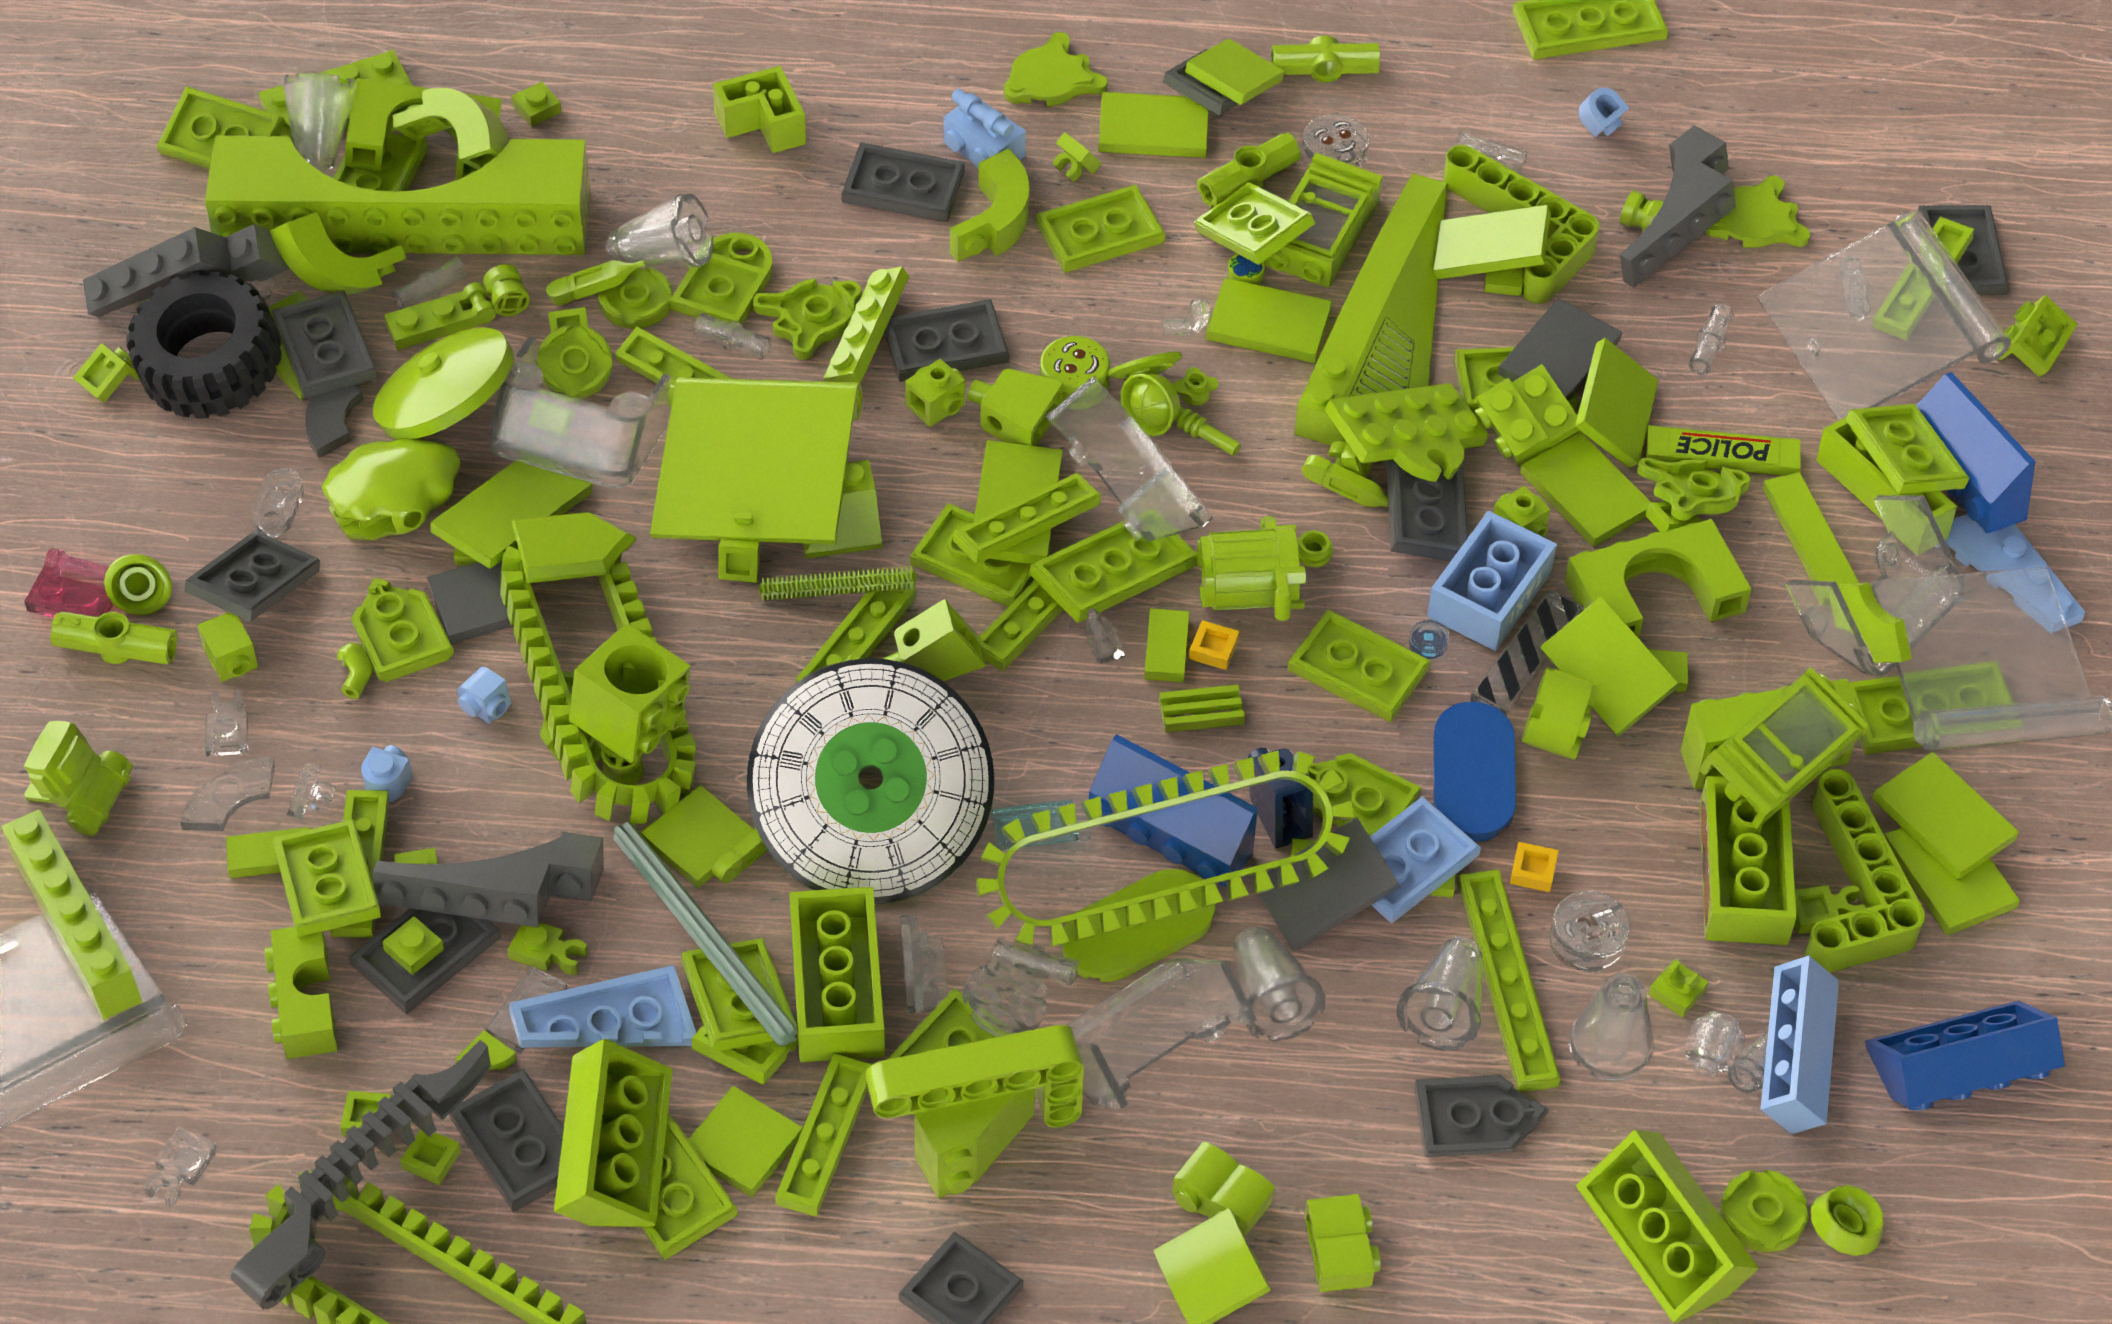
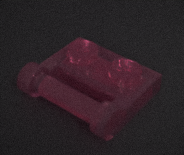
(56, 593)

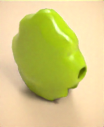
(390, 486)

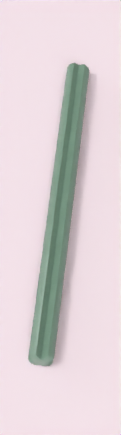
(705, 934)

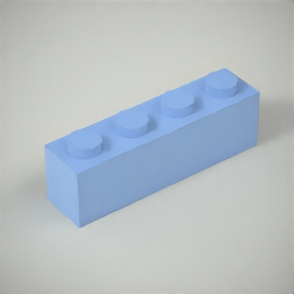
(1800, 1045)

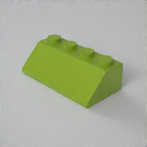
(613, 1137)
(1666, 1225)

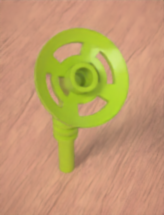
(1186, 419)

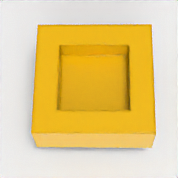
(1214, 645)
(1534, 867)

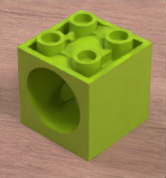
(629, 693)

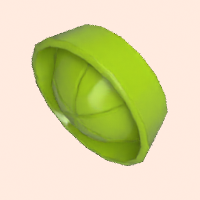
(1151, 402)
(1848, 1220)

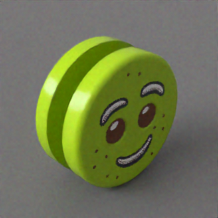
(1075, 362)

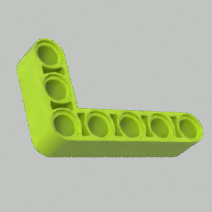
(1498, 189)
(1855, 839)
(985, 1069)

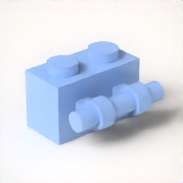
(980, 130)

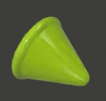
(138, 584)

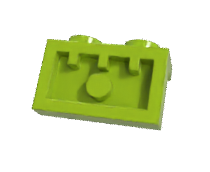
(2039, 334)

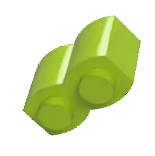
(1216, 1181)
(1340, 1242)

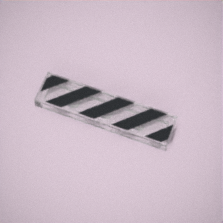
(1522, 657)

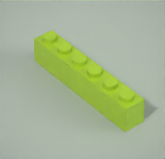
(72, 915)

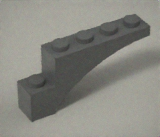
(1694, 203)
(244, 254)
(498, 888)

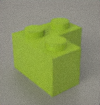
(764, 103)

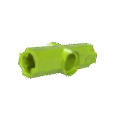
(1326, 58)
(1249, 165)
(114, 637)

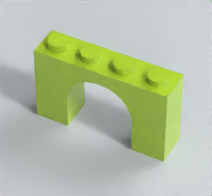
(373, 121)
(1689, 553)

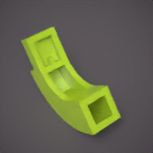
(477, 127)
(1003, 223)
(322, 265)

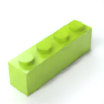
(1855, 469)

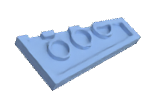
(2005, 551)
(625, 1010)

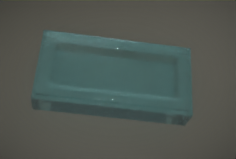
(1005, 815)

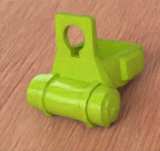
(75, 777)

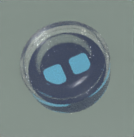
(1429, 639)

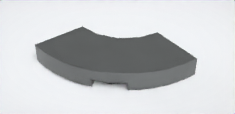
(327, 418)

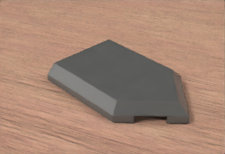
(1473, 1115)

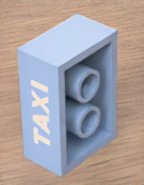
(1491, 580)

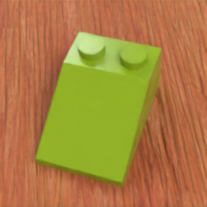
(964, 1139)

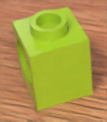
(227, 646)

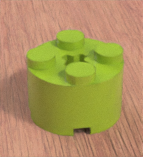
(1560, 713)

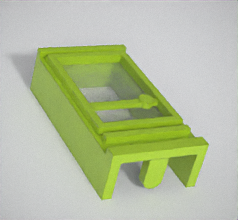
(1341, 205)
(1787, 744)

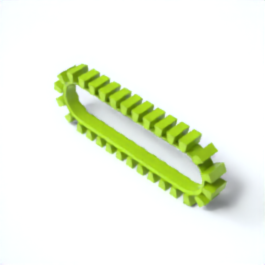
(556, 699)
(1169, 790)
(431, 1245)

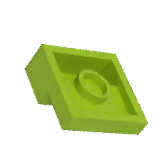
(1526, 415)

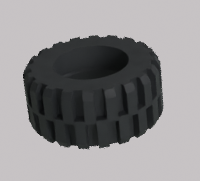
(196, 308)

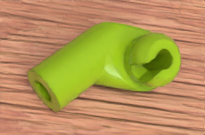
(359, 666)

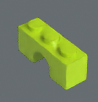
(304, 1020)

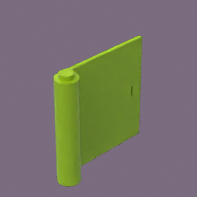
(755, 460)

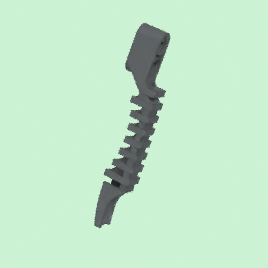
(290, 1251)

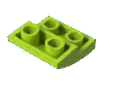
(1212, 1269)

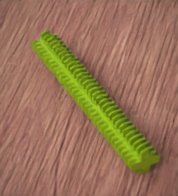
(838, 585)

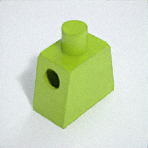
(1017, 405)
(939, 643)

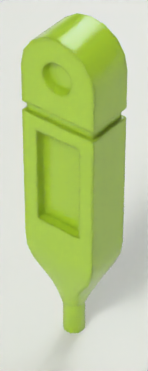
(590, 281)
(1344, 482)
(739, 858)

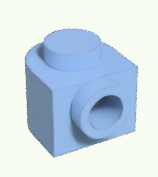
(1602, 111)
(484, 695)
(387, 771)

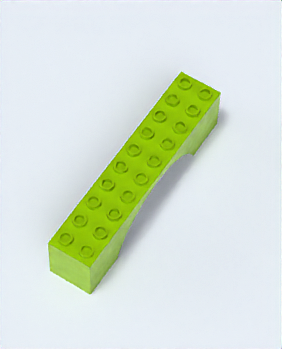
(518, 203)

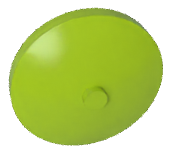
(443, 383)

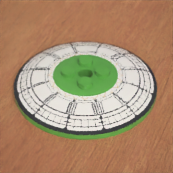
(889, 837)

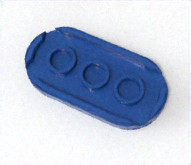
(1474, 769)

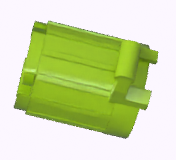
(1252, 569)

